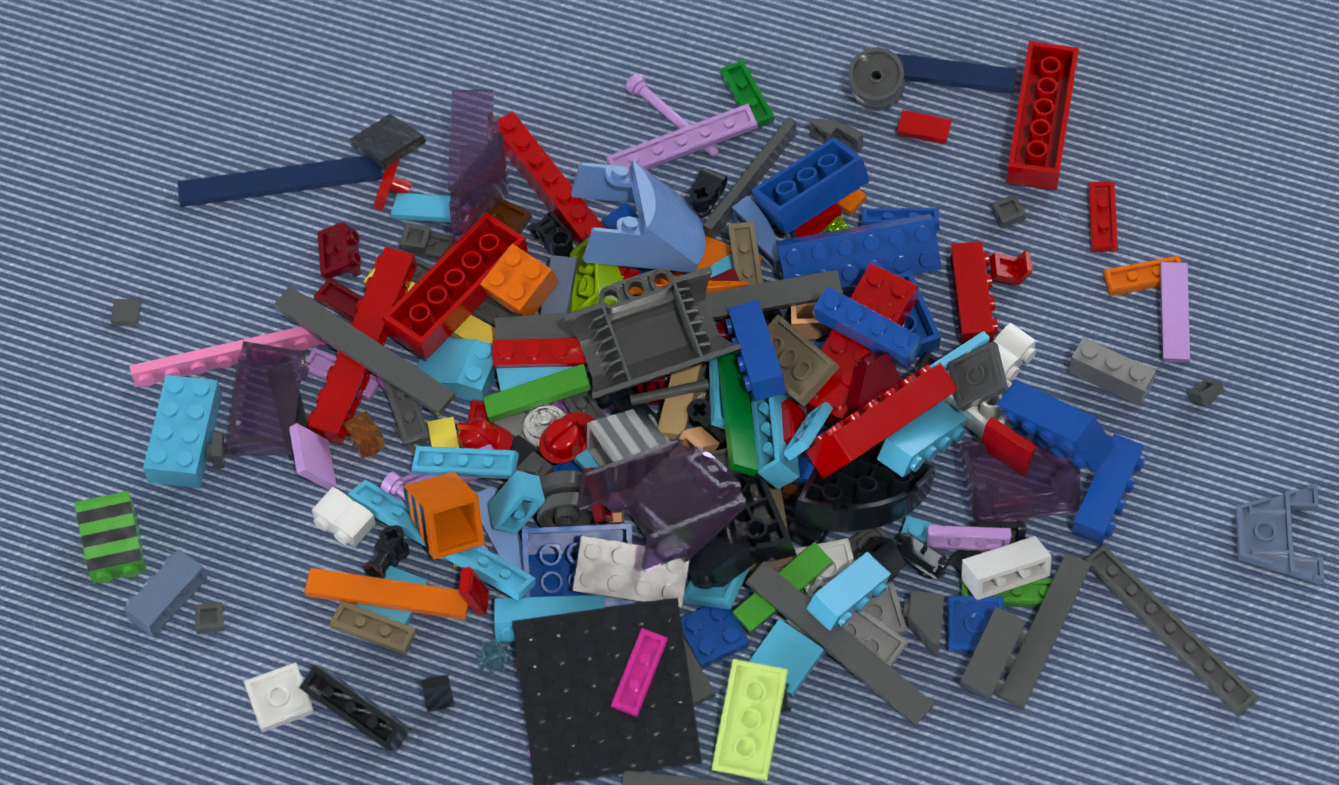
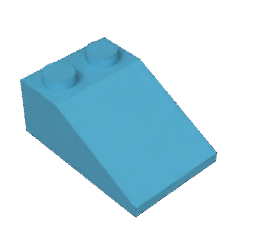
(462, 367)

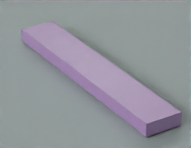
(688, 139)

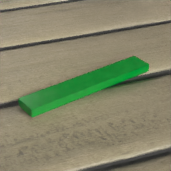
(737, 416)

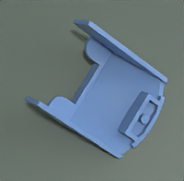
(666, 227)

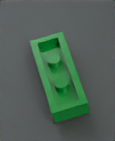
(746, 91)

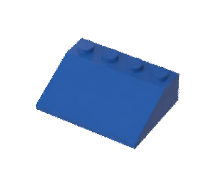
(552, 554)

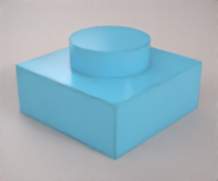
(917, 528)

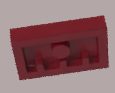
(339, 250)

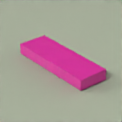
(639, 672)

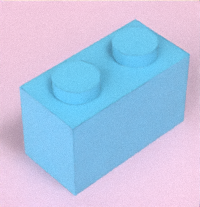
(516, 502)

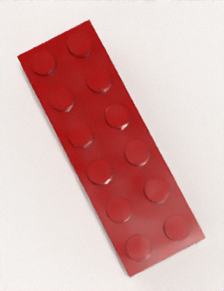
(1042, 115)
(450, 288)
(885, 295)
(880, 418)

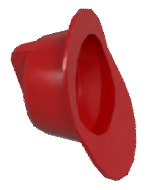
(480, 433)
(565, 438)

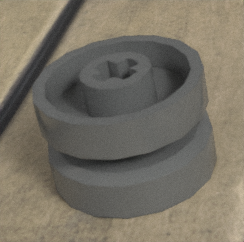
(863, 75)
(561, 499)

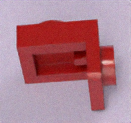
(1011, 269)

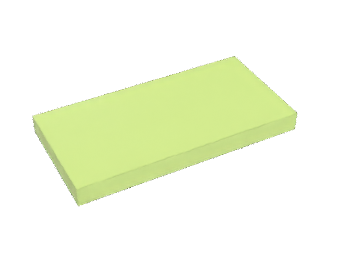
(750, 719)

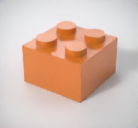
(519, 282)

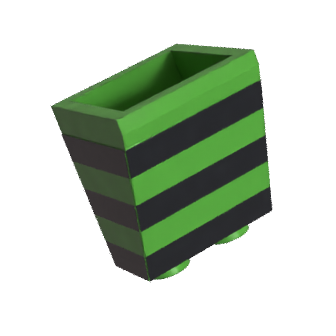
(110, 537)

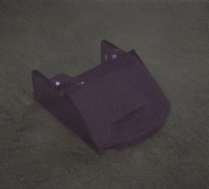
(476, 160)
(674, 492)

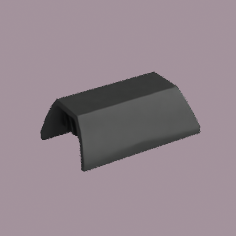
(648, 332)

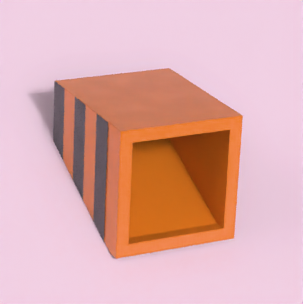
(445, 514)

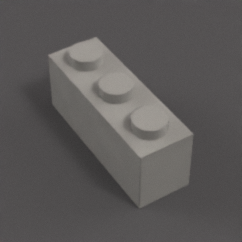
(1112, 371)

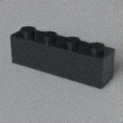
(355, 708)

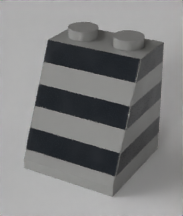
(622, 435)

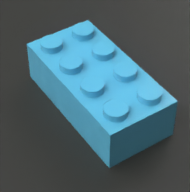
(182, 431)

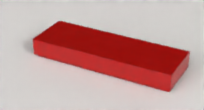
(1103, 216)

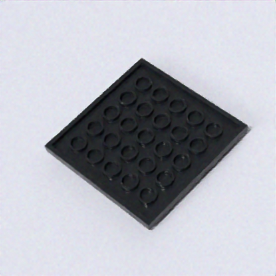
(570, 679)

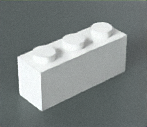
(1006, 567)

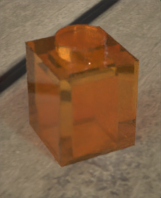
(364, 435)

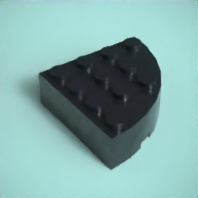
(861, 495)
(758, 524)

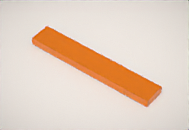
(386, 593)

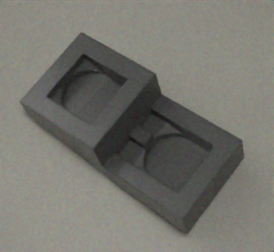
(824, 130)
(423, 241)

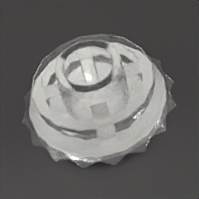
(538, 420)

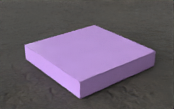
(312, 456)

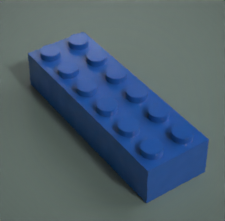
(889, 245)

